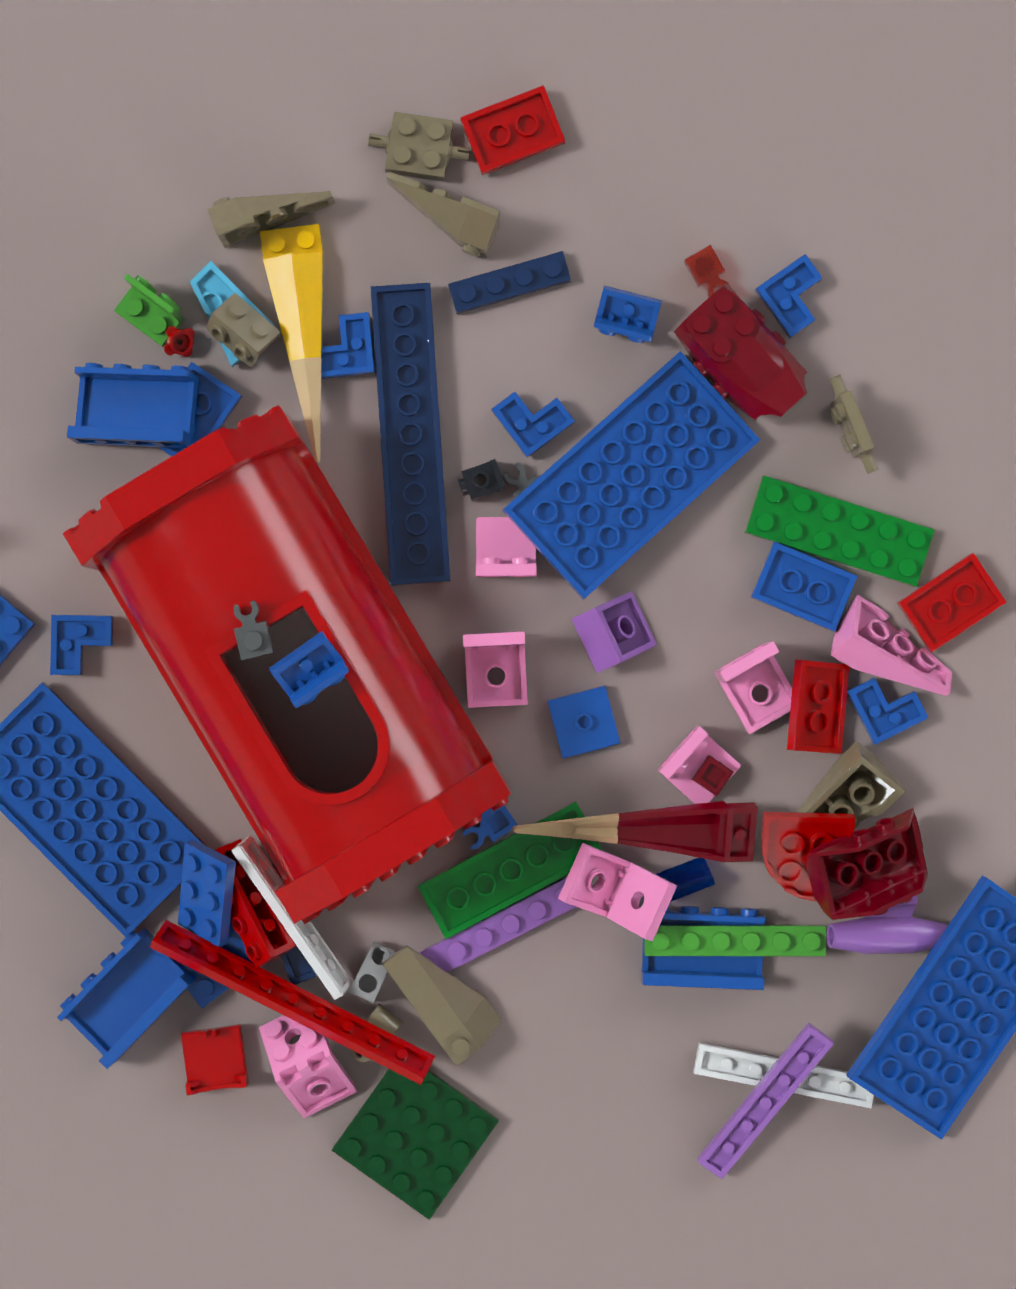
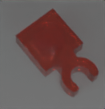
(706, 268)

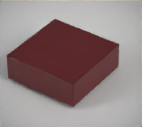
(712, 775)

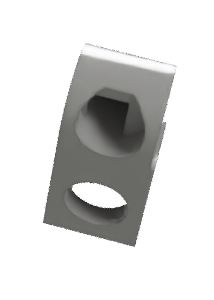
(372, 972)

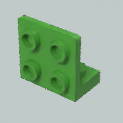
(148, 311)

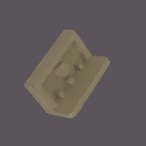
(241, 329)

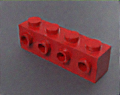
(253, 918)

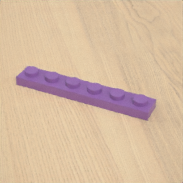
(498, 928)
(765, 1100)

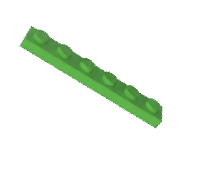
(737, 940)

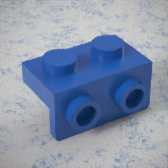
(627, 314)
(309, 670)

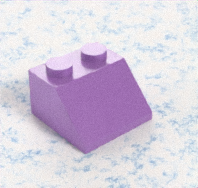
(614, 632)

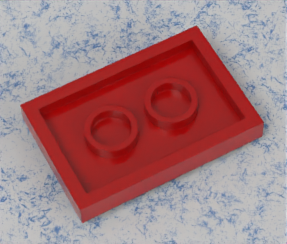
(512, 130)
(951, 602)
(818, 706)

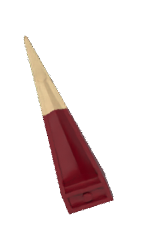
(699, 830)

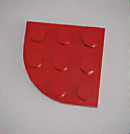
(791, 837)

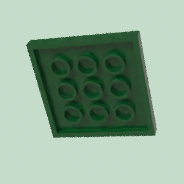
(415, 1138)

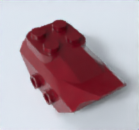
(742, 355)
(869, 869)

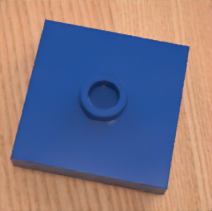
(583, 722)

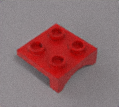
(214, 1059)

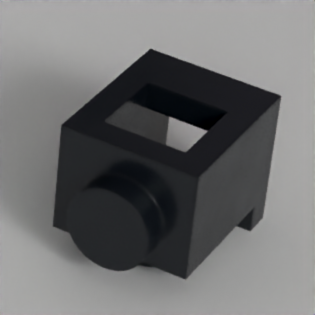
(493, 484)

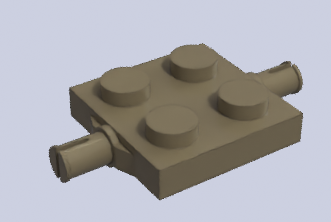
(419, 146)
(847, 414)

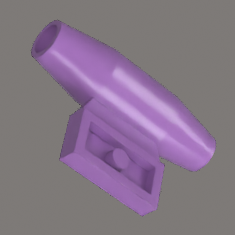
(886, 933)

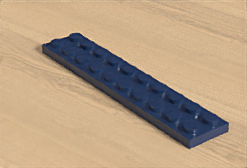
(410, 434)

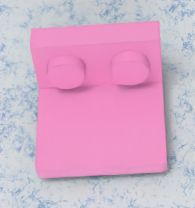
(503, 549)
(687, 759)

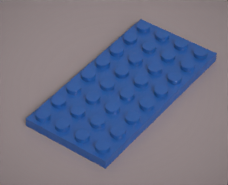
(631, 475)
(88, 811)
(949, 1016)

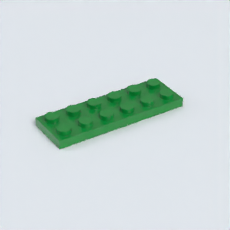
(839, 531)
(501, 875)

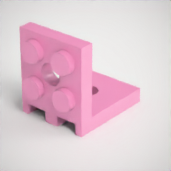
(491, 651)
(746, 672)
(618, 891)
(305, 1065)

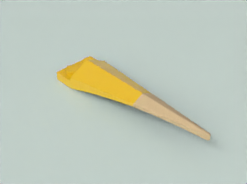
(295, 276)

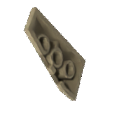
(247, 216)
(465, 222)
(856, 786)
(450, 1009)

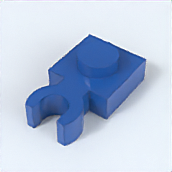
(494, 824)

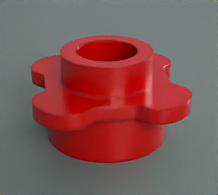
(185, 348)

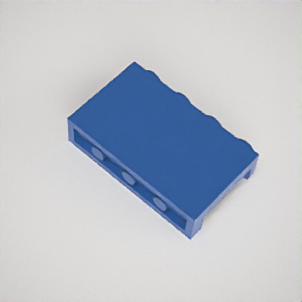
(135, 406)
(706, 971)
(125, 996)

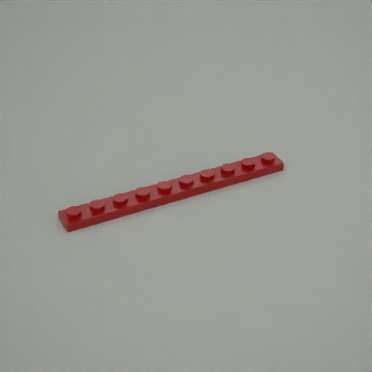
(293, 1001)

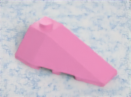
(877, 648)

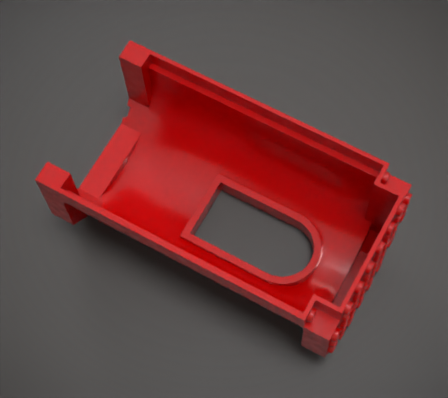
(260, 522)

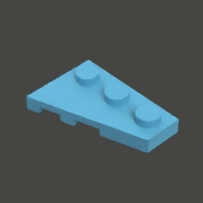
(212, 290)

